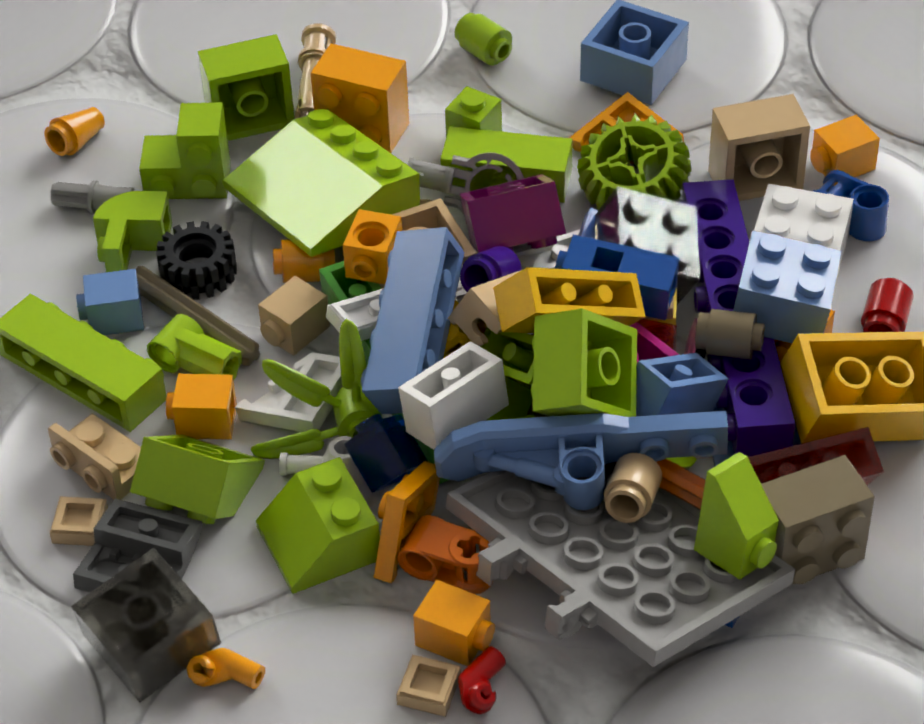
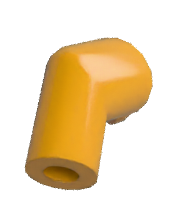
(224, 665)

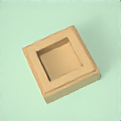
(76, 519)
(428, 685)

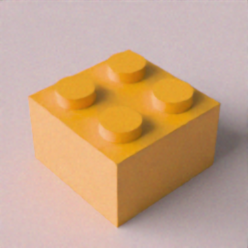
(364, 92)

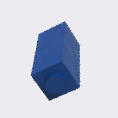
(655, 271)

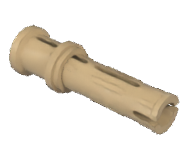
(314, 47)

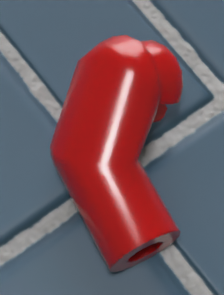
(475, 681)

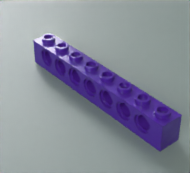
(756, 390)

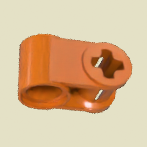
(443, 553)

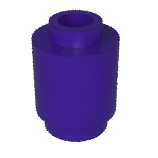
(488, 266)

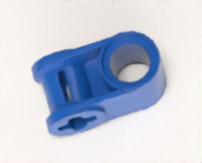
(869, 204)

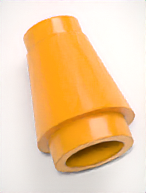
(72, 131)

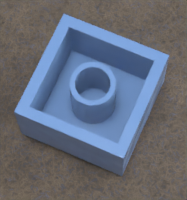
(634, 51)
(787, 285)

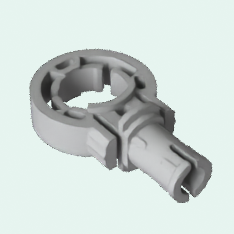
(441, 177)

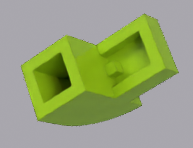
(130, 223)

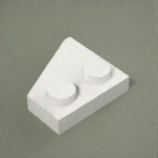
(287, 412)

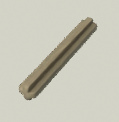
(176, 302)

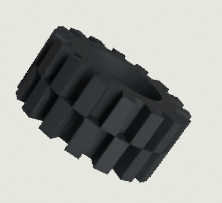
(197, 243)

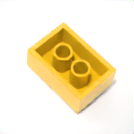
(857, 383)

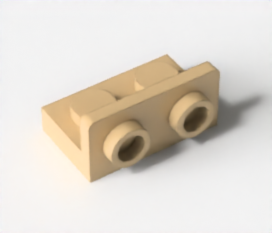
(97, 454)

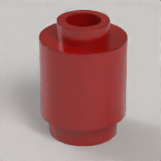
(887, 306)

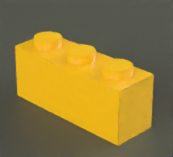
(558, 290)

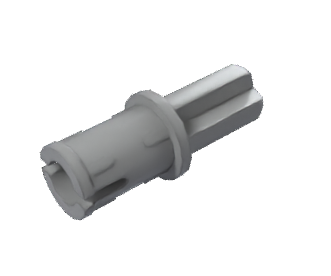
(84, 195)

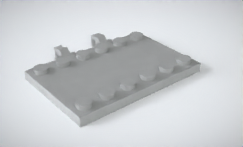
(626, 577)

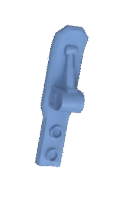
(576, 446)

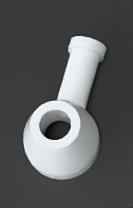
(295, 463)

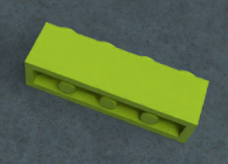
(81, 362)

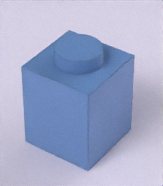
(111, 302)

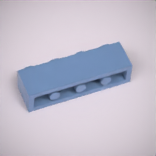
(412, 313)

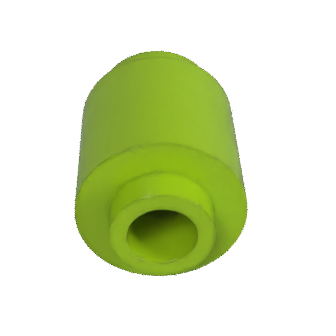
(483, 38)

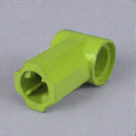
(187, 347)

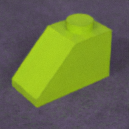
(736, 519)

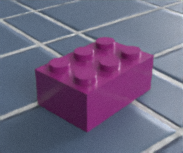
(514, 214)

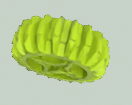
(653, 149)

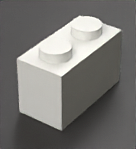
(453, 394)

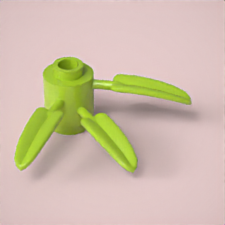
(349, 405)

